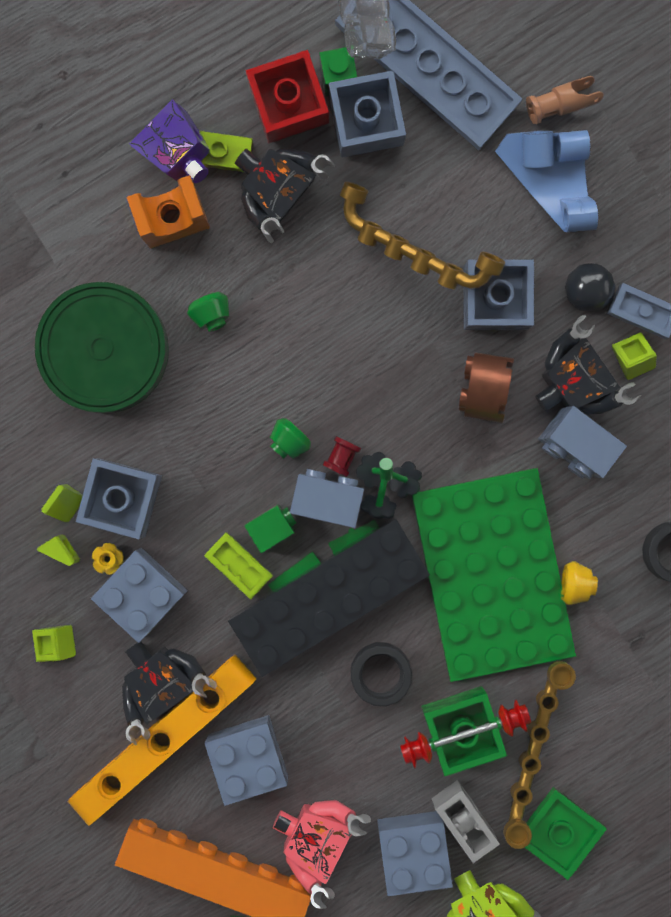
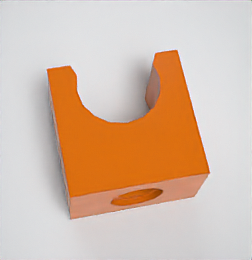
(150, 214)

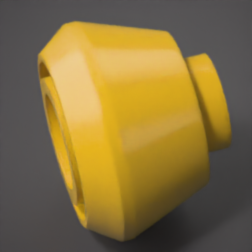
(577, 583)

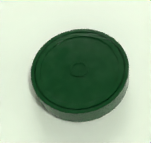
(101, 347)

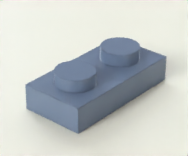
(642, 310)

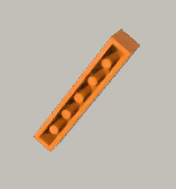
(210, 872)

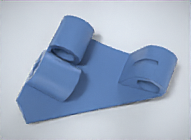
(554, 174)

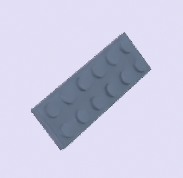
(446, 75)

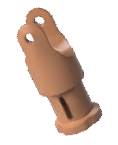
(562, 100)

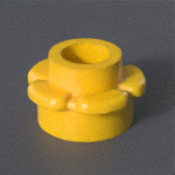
(116, 558)

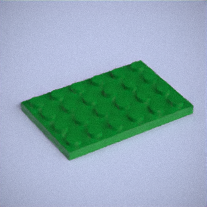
(493, 574)

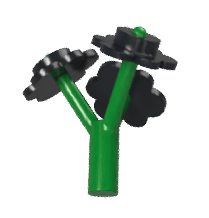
(379, 471)

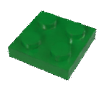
(562, 833)

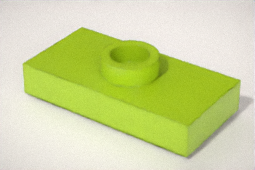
(224, 150)
(238, 565)

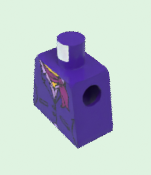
(173, 144)

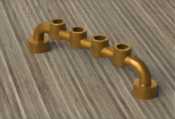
(422, 259)
(561, 677)

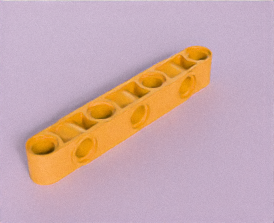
(178, 724)

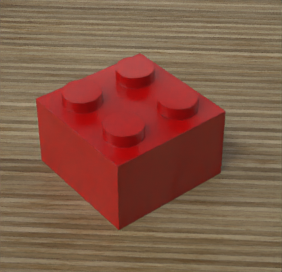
(288, 96)

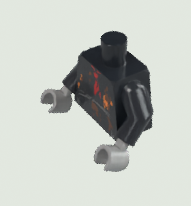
(277, 184)
(579, 376)
(158, 685)

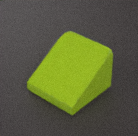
(635, 356)
(63, 503)
(60, 550)
(54, 643)

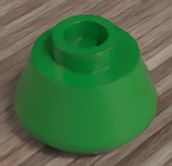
(209, 311)
(288, 439)

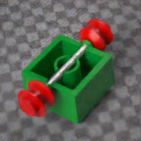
(464, 731)

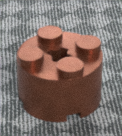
(487, 387)

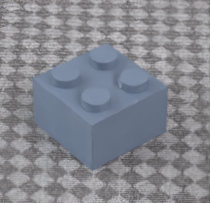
(367, 113)
(503, 301)
(581, 443)
(118, 498)
(327, 499)
(139, 594)
(246, 760)
(414, 853)

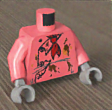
(317, 843)

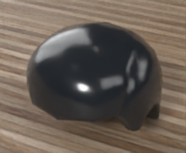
(590, 287)

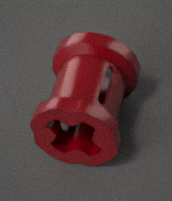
(341, 456)

